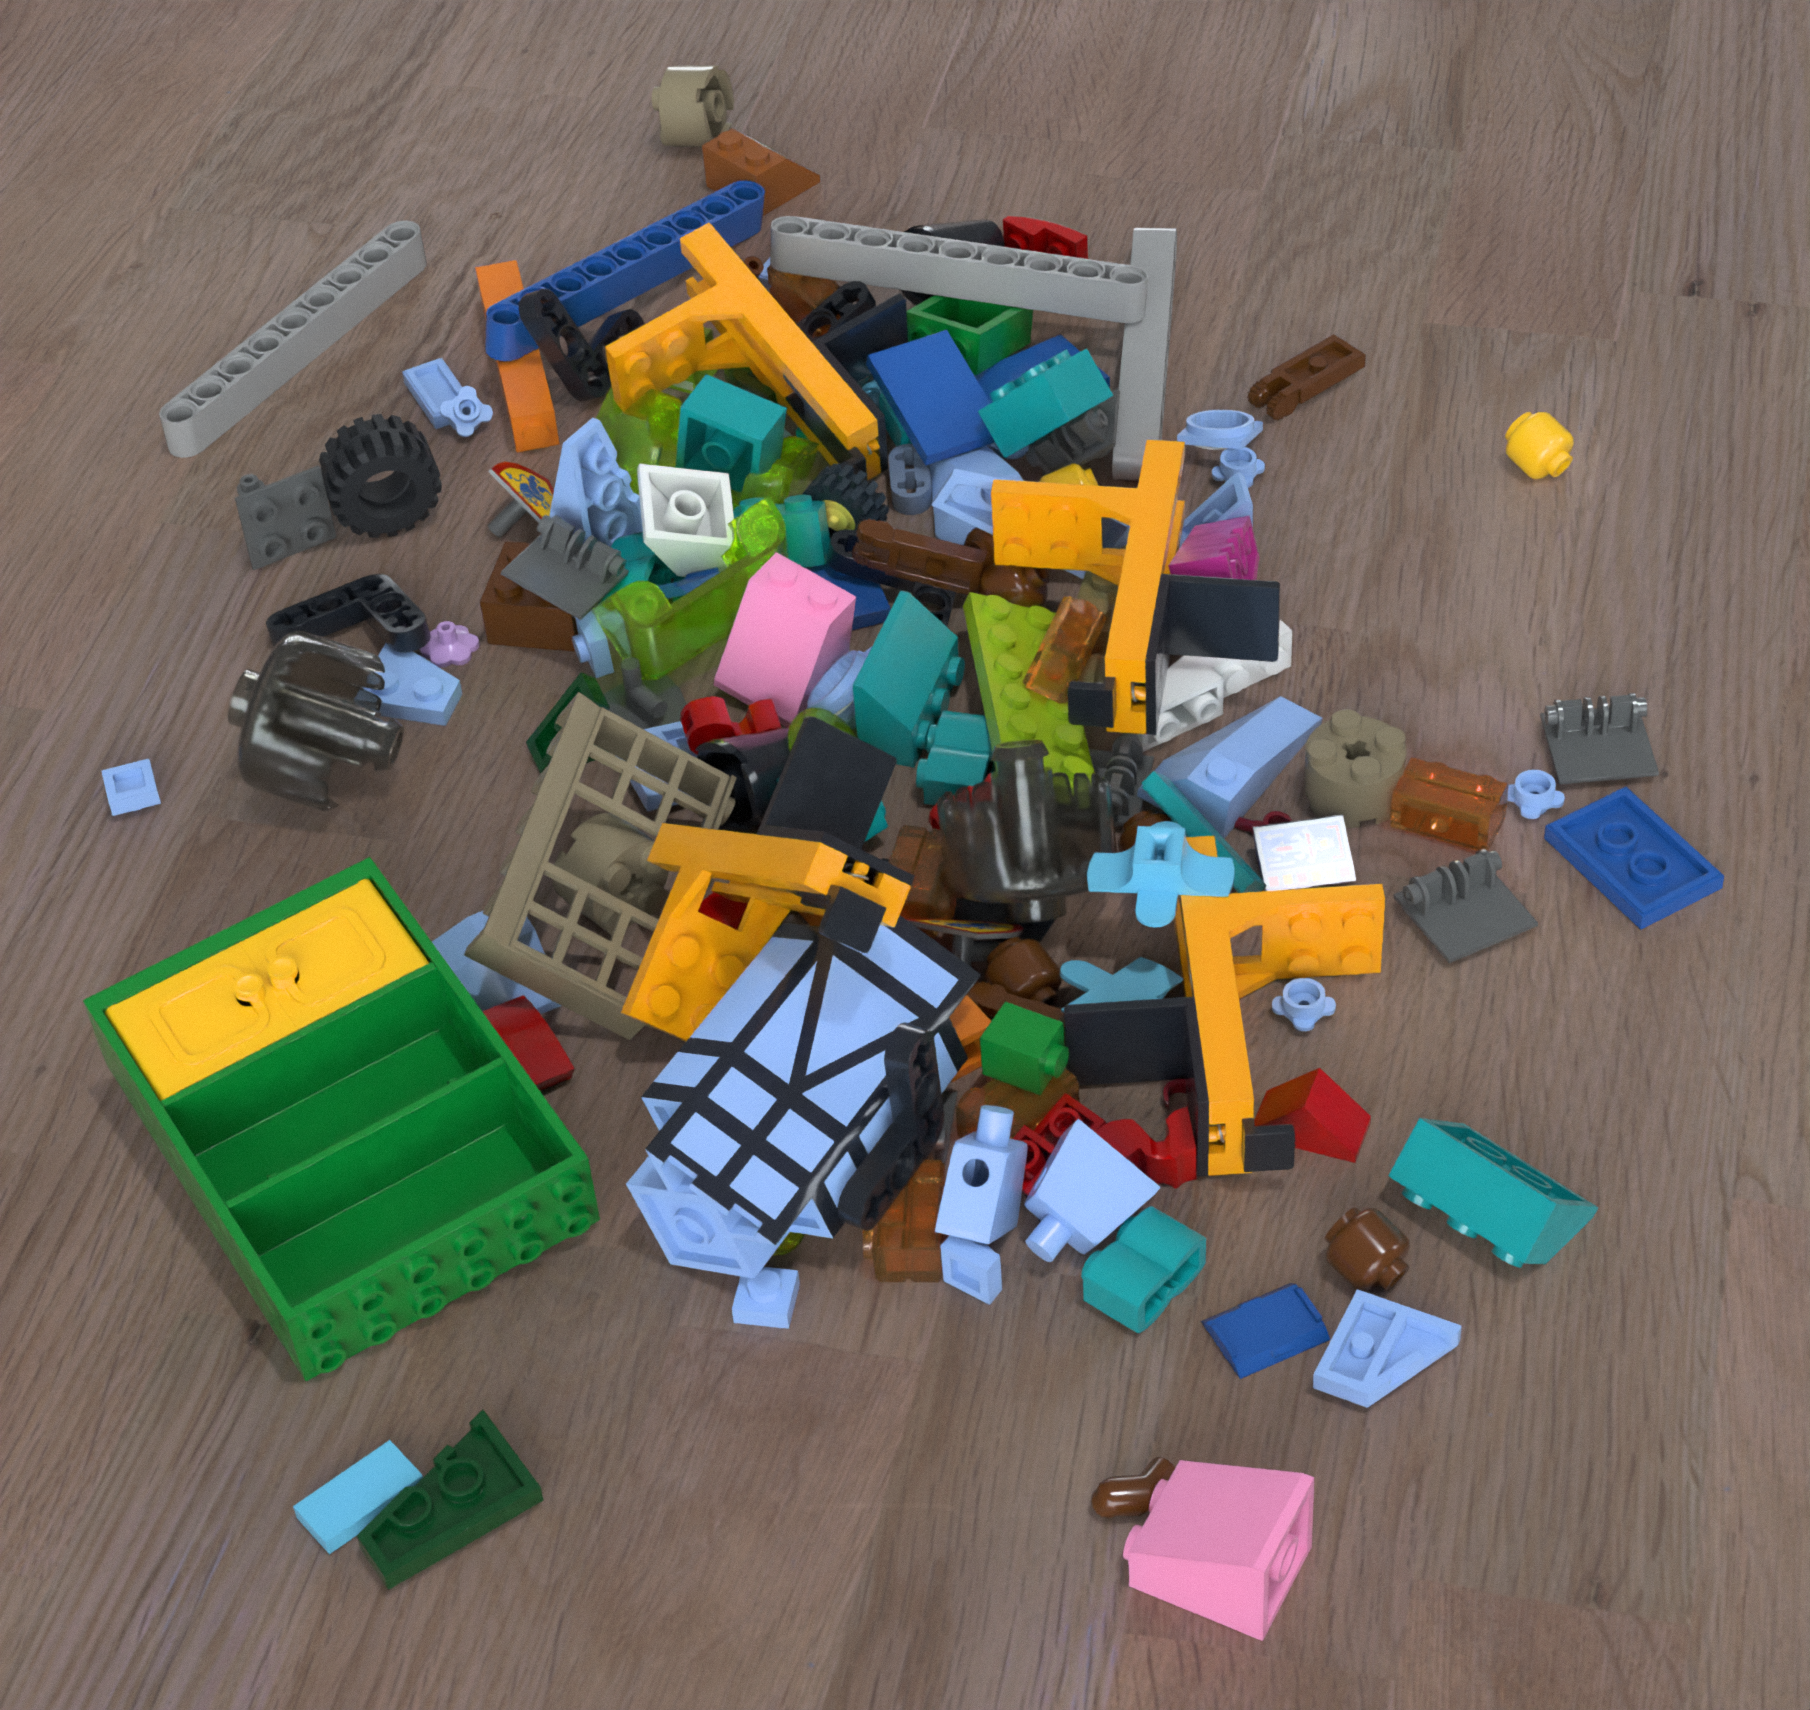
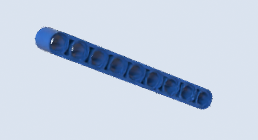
(627, 266)

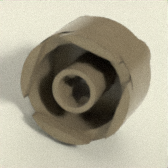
(693, 104)
(1353, 767)
(614, 859)

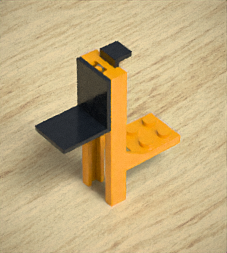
(808, 377)
(1153, 609)
(798, 861)
(1203, 1032)

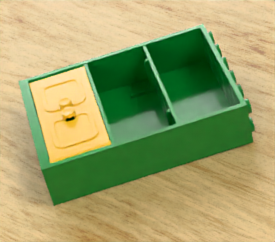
(343, 1116)

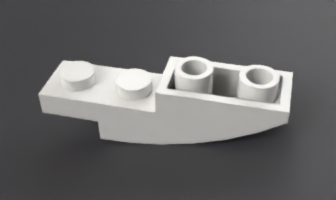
(1199, 684)

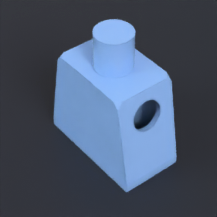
(984, 1180)
(1083, 1193)

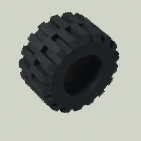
(371, 449)

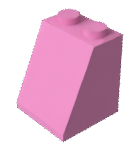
(785, 637)
(1224, 1542)

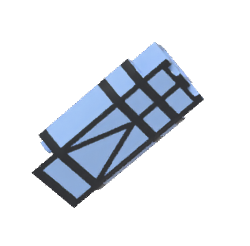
(787, 1092)

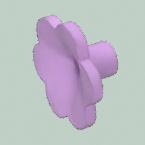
(450, 645)

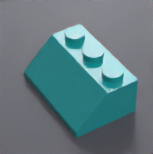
(906, 680)
(1489, 1192)

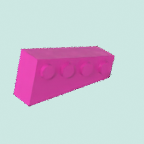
(1219, 551)

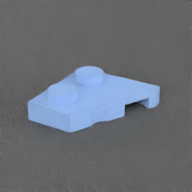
(416, 688)

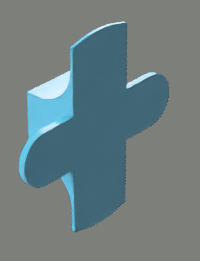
(1160, 870)
(1136, 981)

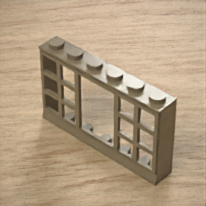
(539, 827)

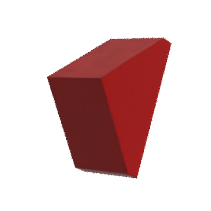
(1321, 1113)

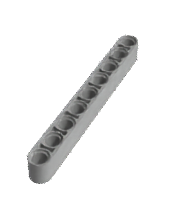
(959, 269)
(292, 339)
(1145, 353)

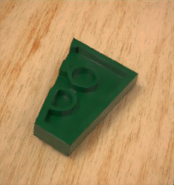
(456, 1502)

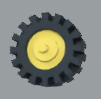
(847, 497)

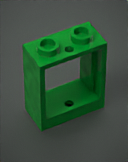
(979, 329)

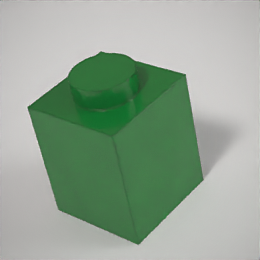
(1023, 1048)

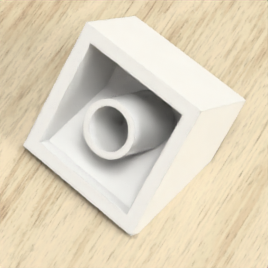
(686, 516)

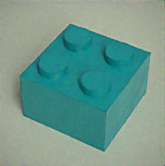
(1043, 400)
(729, 431)

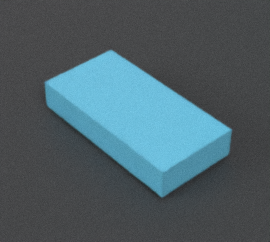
(356, 1496)

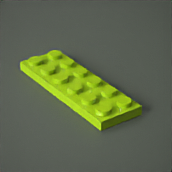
(1003, 647)

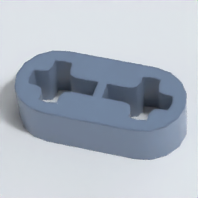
(904, 479)

